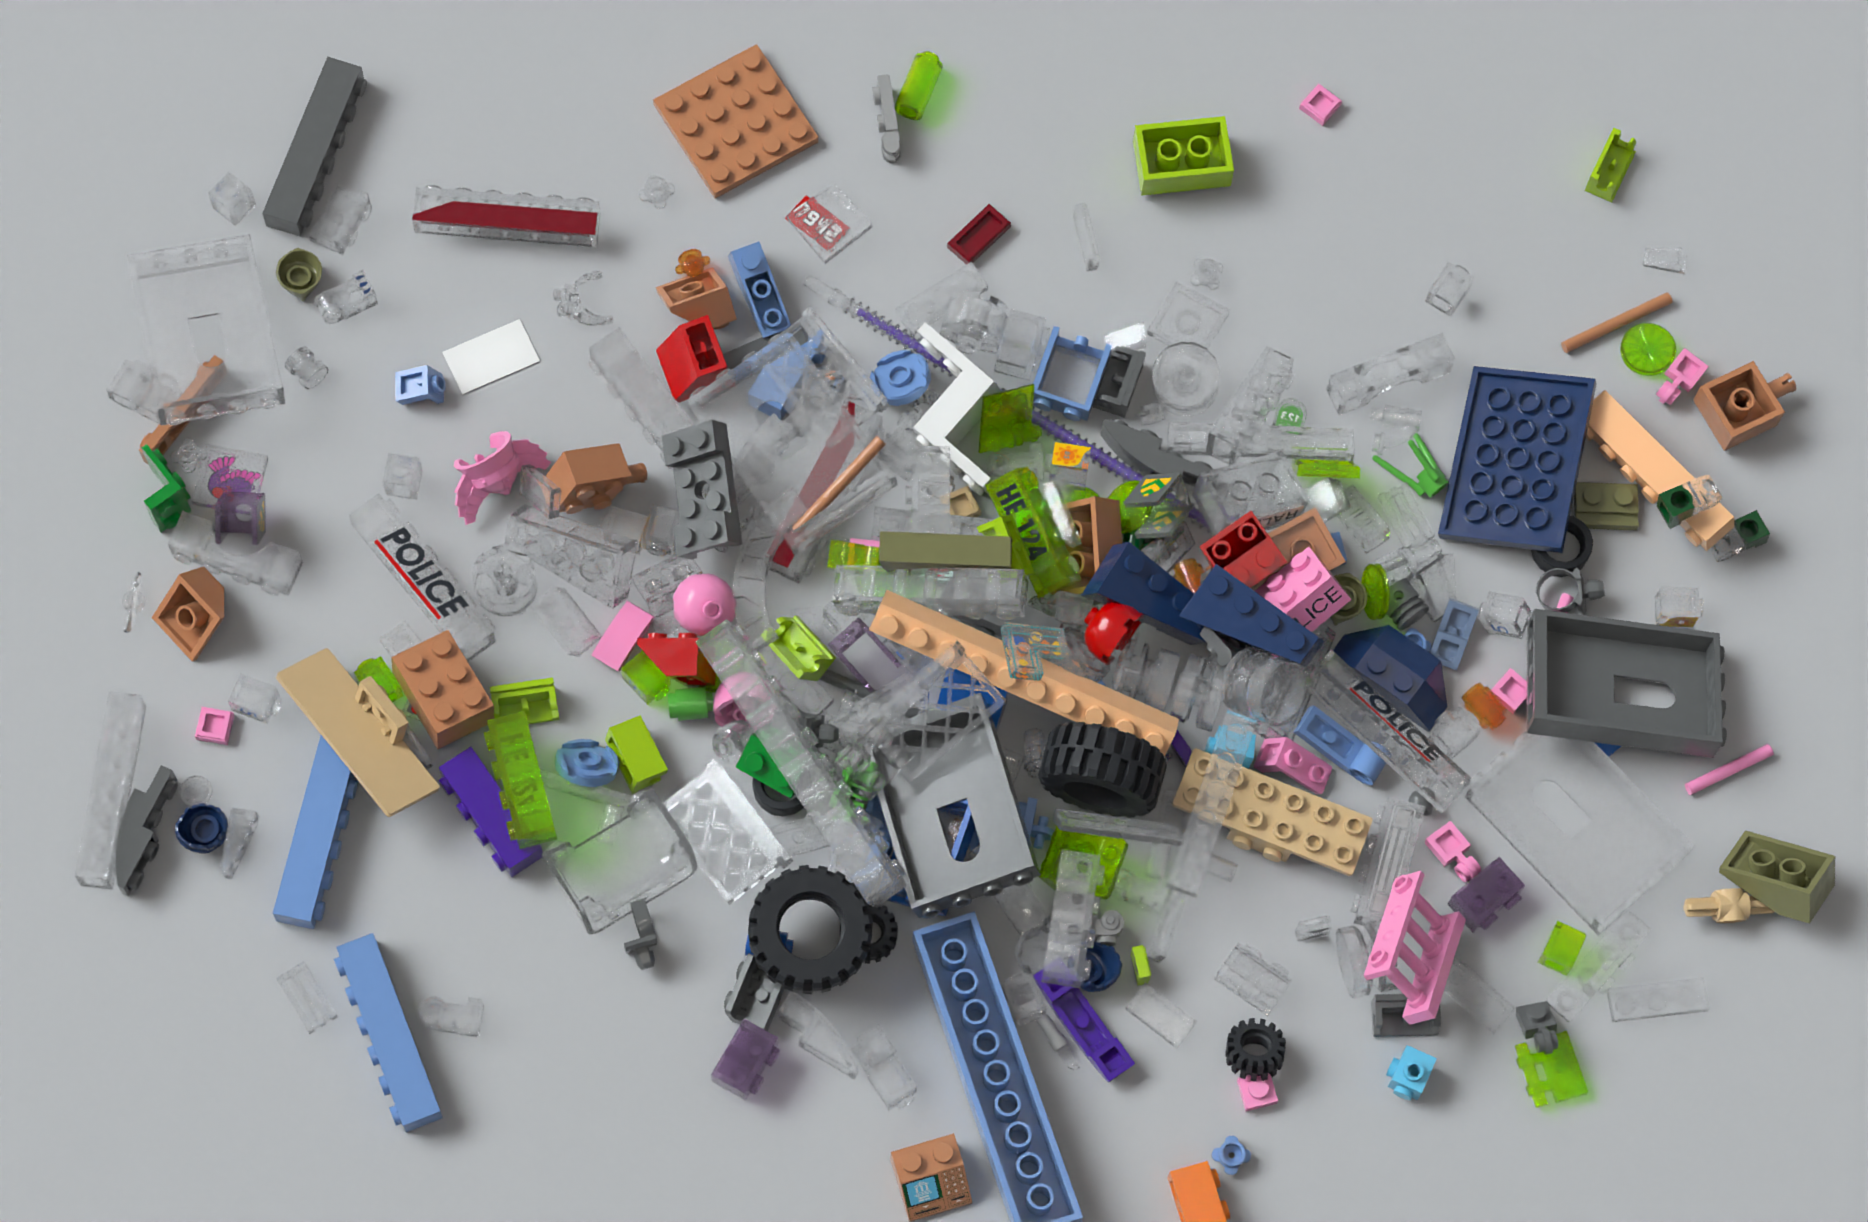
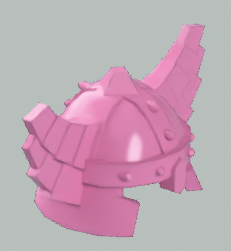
(495, 472)

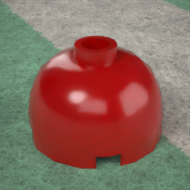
(1110, 629)

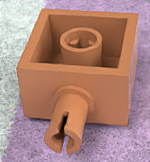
(1742, 404)
(593, 476)

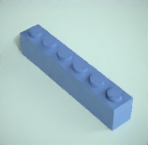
(315, 840)
(389, 1033)

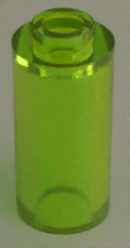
(918, 85)

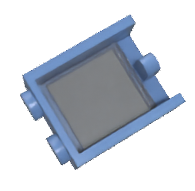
(1069, 376)

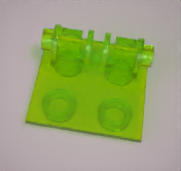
(1007, 419)

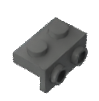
(753, 995)

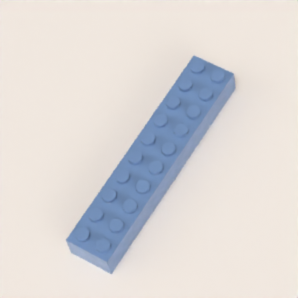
(995, 1072)

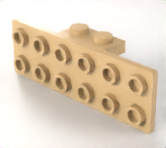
(361, 729)
(1282, 818)

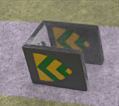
(1167, 512)

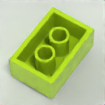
(1183, 155)

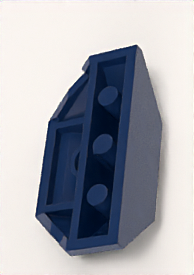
(1398, 671)

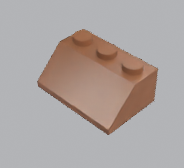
(1099, 529)

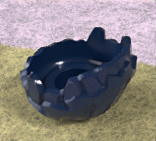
(202, 828)
(1104, 968)

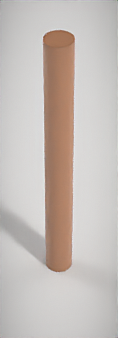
(1616, 322)
(843, 480)

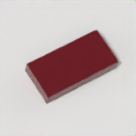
(979, 235)

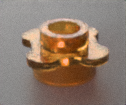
(692, 263)

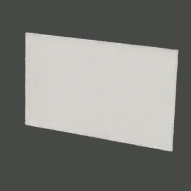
(491, 356)

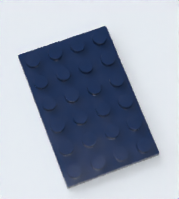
(1517, 459)

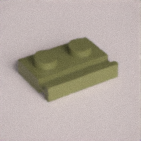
(1607, 505)

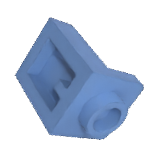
(419, 385)

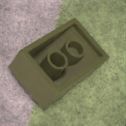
(1781, 874)

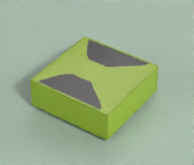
(1140, 965)

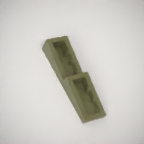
(934, 550)

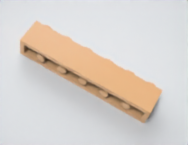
(1650, 466)

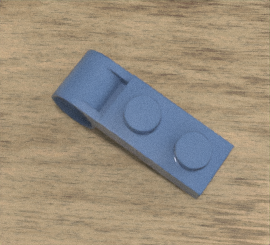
(1339, 746)

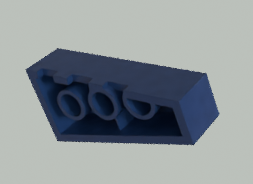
(1139, 582)
(1244, 615)

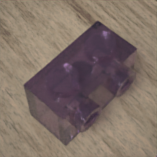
(1487, 895)
(746, 1059)

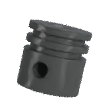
(1409, 608)

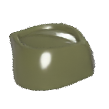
(299, 272)
(1358, 596)

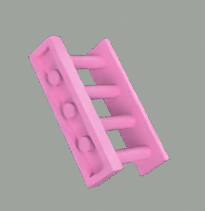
(1438, 948)

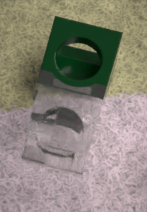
(1688, 500)
(1747, 533)

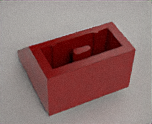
(691, 357)
(1244, 550)
(679, 658)

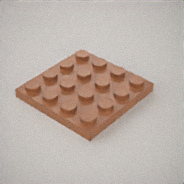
(735, 121)

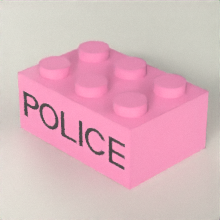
(1305, 590)

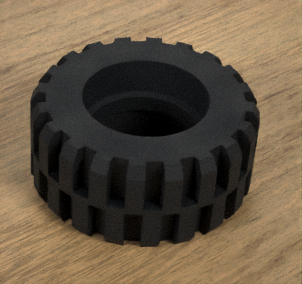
(1102, 769)
(810, 885)

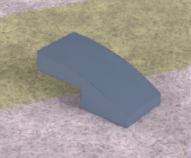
(1454, 633)

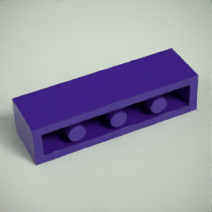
(481, 802)

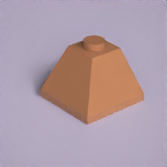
(699, 297)
(192, 610)

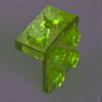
(1111, 852)

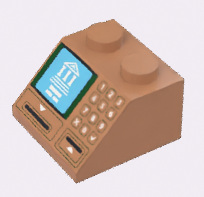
(931, 1177)

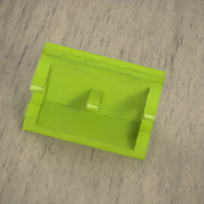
(1611, 166)
(1007, 527)
(801, 649)
(533, 697)
(637, 754)

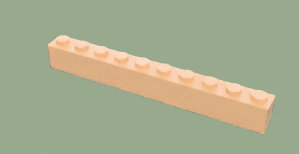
(1056, 691)

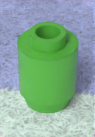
(690, 703)

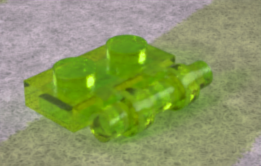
(1561, 1070)

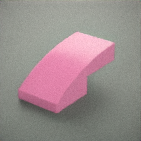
(622, 635)

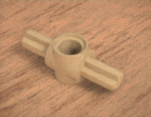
(1726, 906)

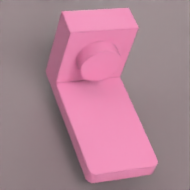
(1294, 761)

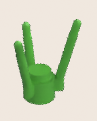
(1430, 479)

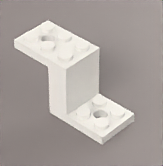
(956, 408)

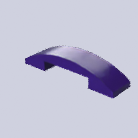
(1086, 1029)

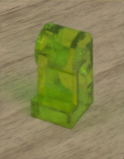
(852, 554)

